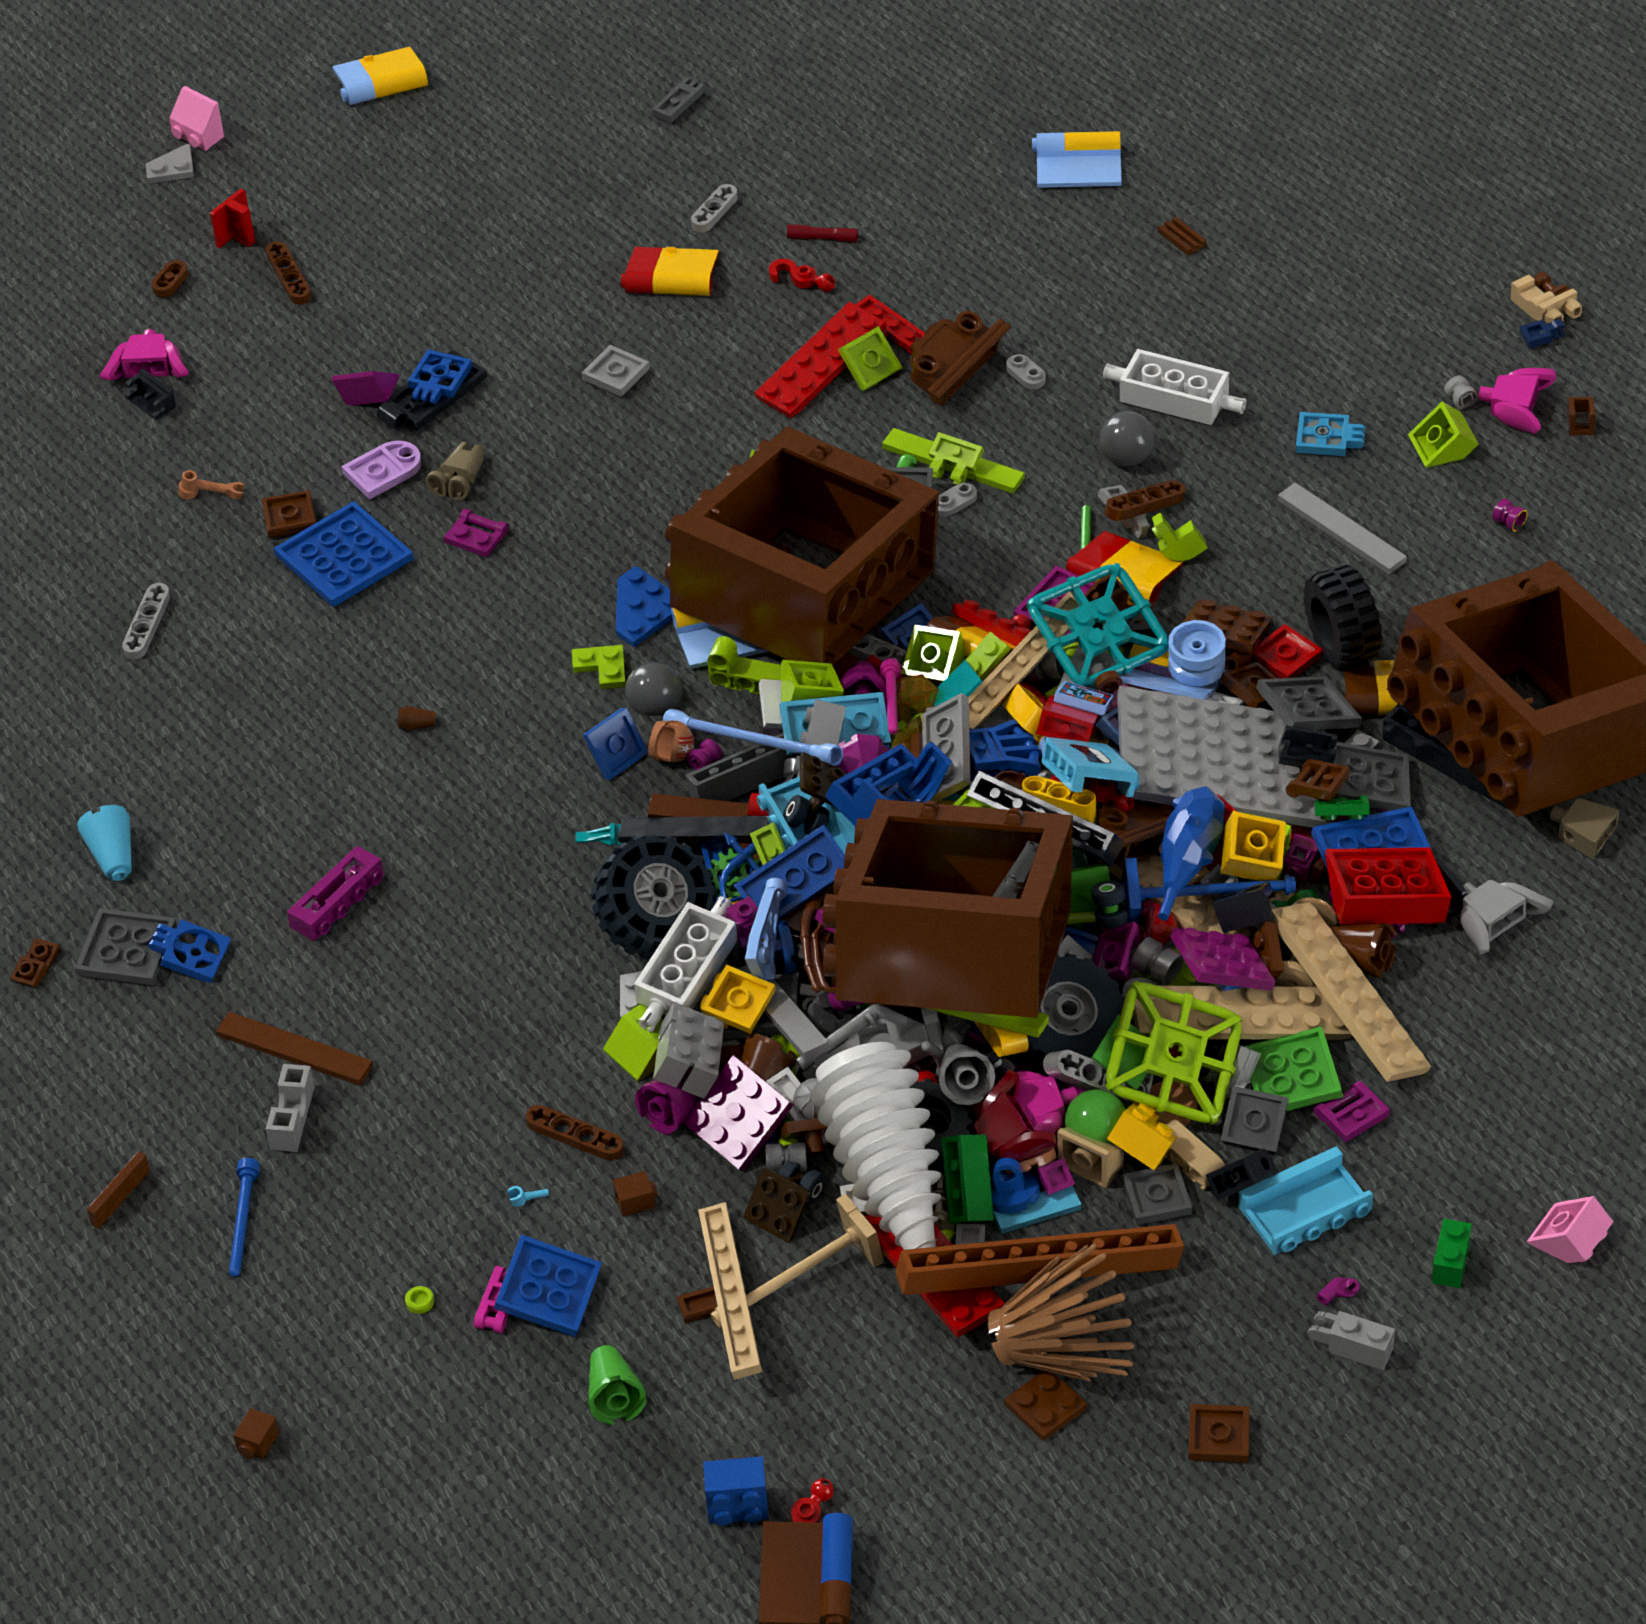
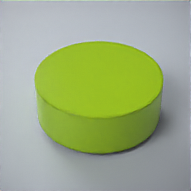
(419, 1300)

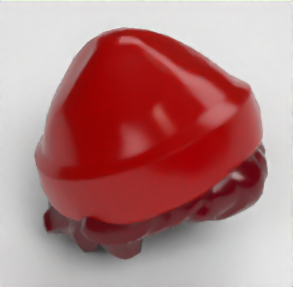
(1152, 926)

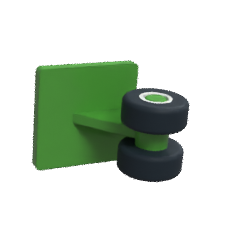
(1095, 892)

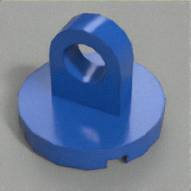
(784, 947)
(1012, 1191)

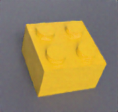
(1253, 847)

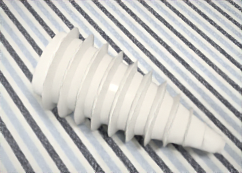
(879, 1137)

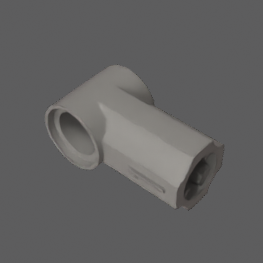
(1245, 1064)

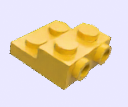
(737, 999)

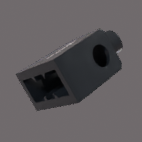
(1251, 1170)

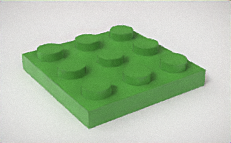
(1297, 1068)

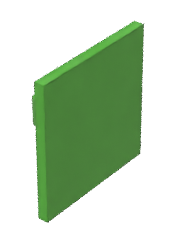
(1131, 1057)

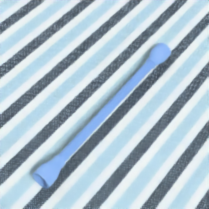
(826, 752)

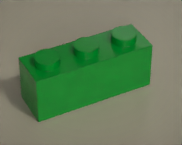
(967, 1179)

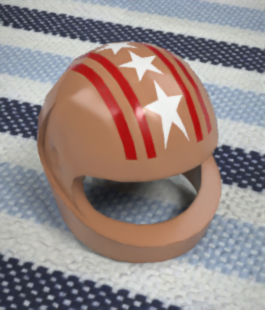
(670, 741)

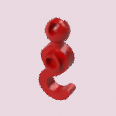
(802, 276)
(1106, 792)
(808, 1508)

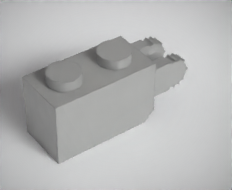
(1354, 1338)

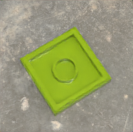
(870, 358)

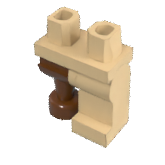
(1547, 306)

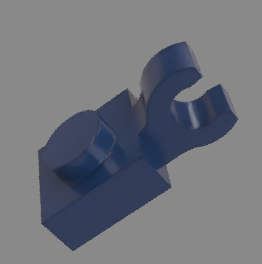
(1539, 333)

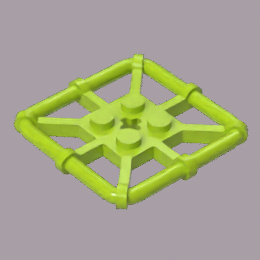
(1158, 1060)

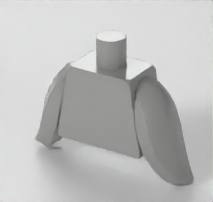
(1496, 908)

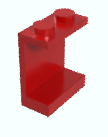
(1066, 722)

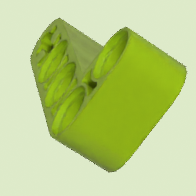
(738, 672)

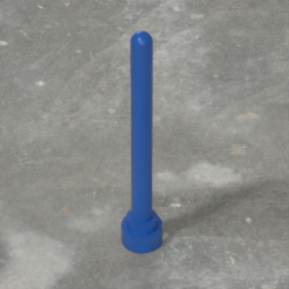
(248, 1171)

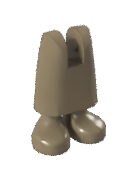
(457, 472)

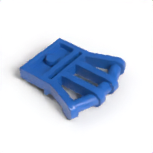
(995, 749)

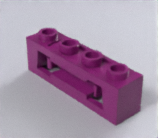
(335, 893)

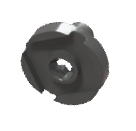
(819, 1012)

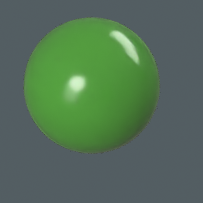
(1094, 1114)

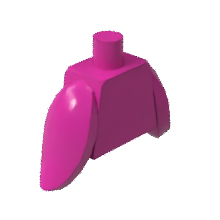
(145, 352)
(1516, 397)
(1043, 1100)

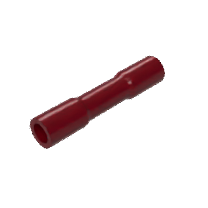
(806, 232)

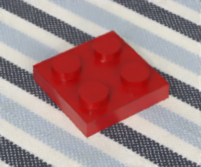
(1286, 652)

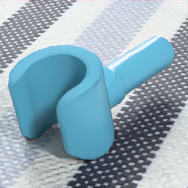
(522, 1196)

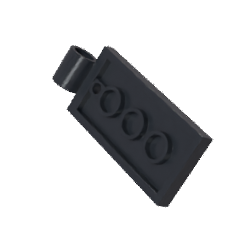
(403, 408)

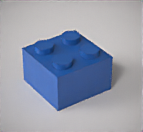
(735, 1490)

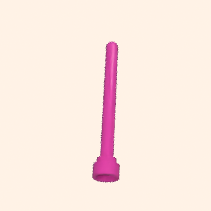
(890, 671)

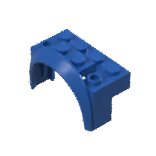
(918, 778)

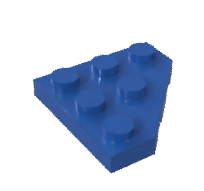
(641, 606)

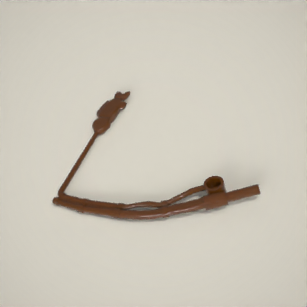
(810, 944)

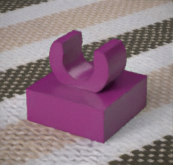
(1055, 1176)

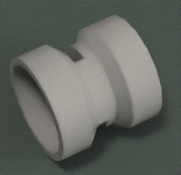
(1460, 391)

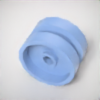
(1196, 653)

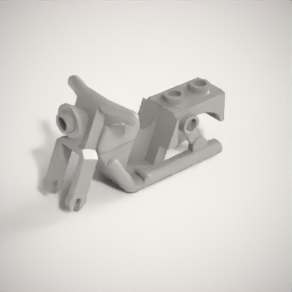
(885, 1025)

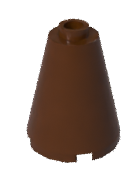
(1368, 945)
(766, 1056)

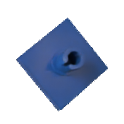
(615, 743)

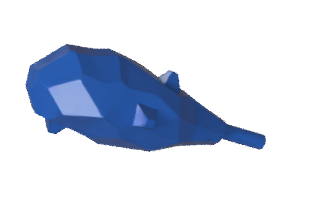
(1189, 841)

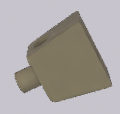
(1585, 825)

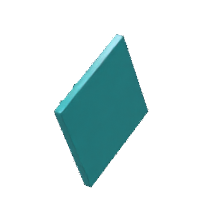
(961, 680)

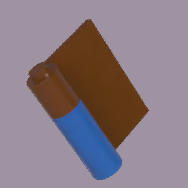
(806, 1571)

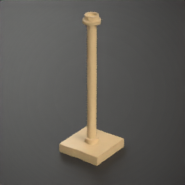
(858, 1233)

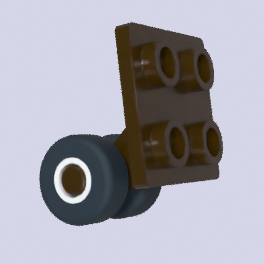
(815, 781)
(782, 1197)

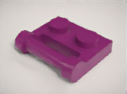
(474, 539)
(1355, 1117)

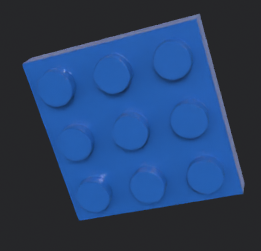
(547, 1285)

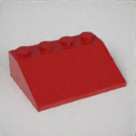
(1387, 886)

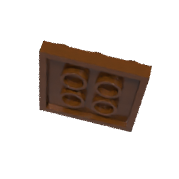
(1240, 627)

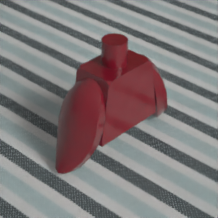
(1007, 1125)

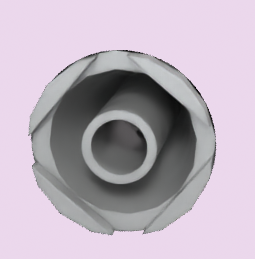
(965, 1075)

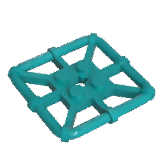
(1103, 611)

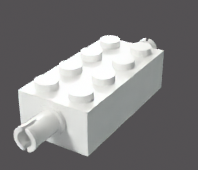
(1174, 387)
(685, 961)

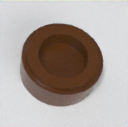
(1108, 682)

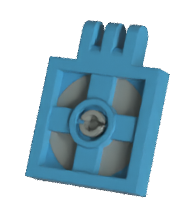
(1328, 434)

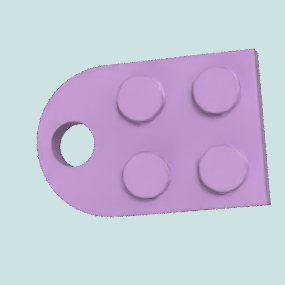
(383, 467)

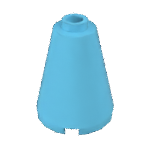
(108, 839)

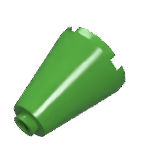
(613, 1387)

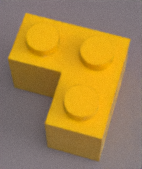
(1142, 1136)

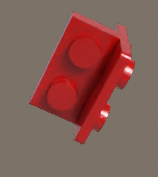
(233, 221)

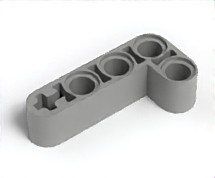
(1095, 1073)

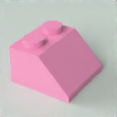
(196, 119)
(1572, 1229)

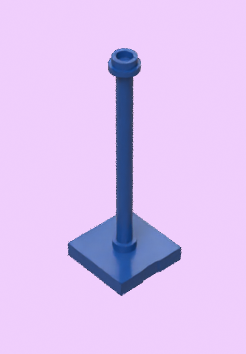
(1136, 893)

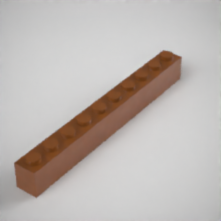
(1021, 1259)

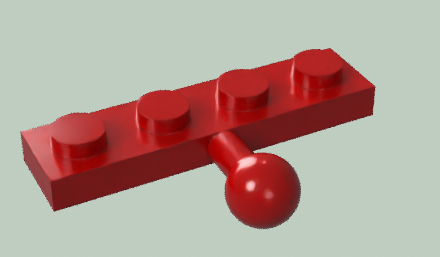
(897, 328)
(1008, 630)

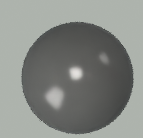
(1127, 439)
(653, 689)

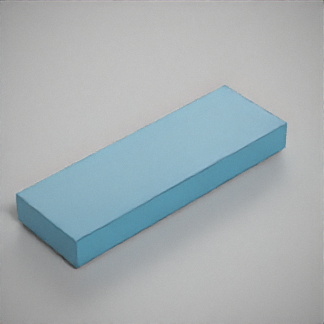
(1043, 1209)

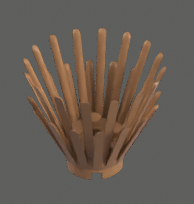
(1029, 1330)

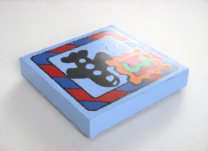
(1083, 698)

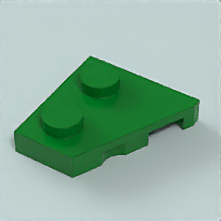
(1341, 806)

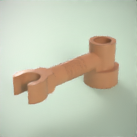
(190, 484)

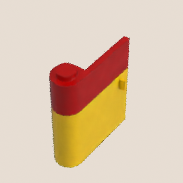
(670, 271)
(1143, 564)

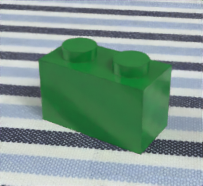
(1451, 1253)

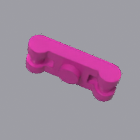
(487, 1304)

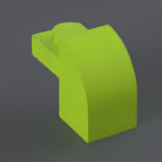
(1178, 544)

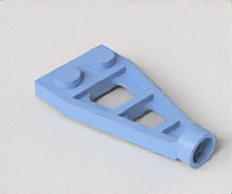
(759, 955)

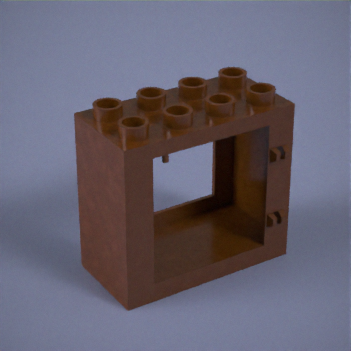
(790, 607)
(1567, 647)
(922, 916)

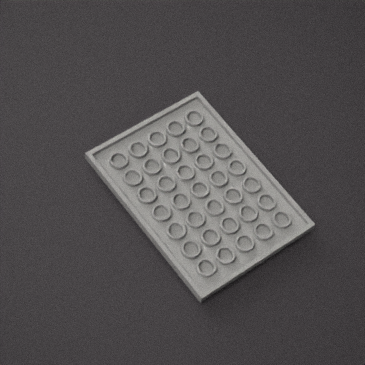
(1201, 743)

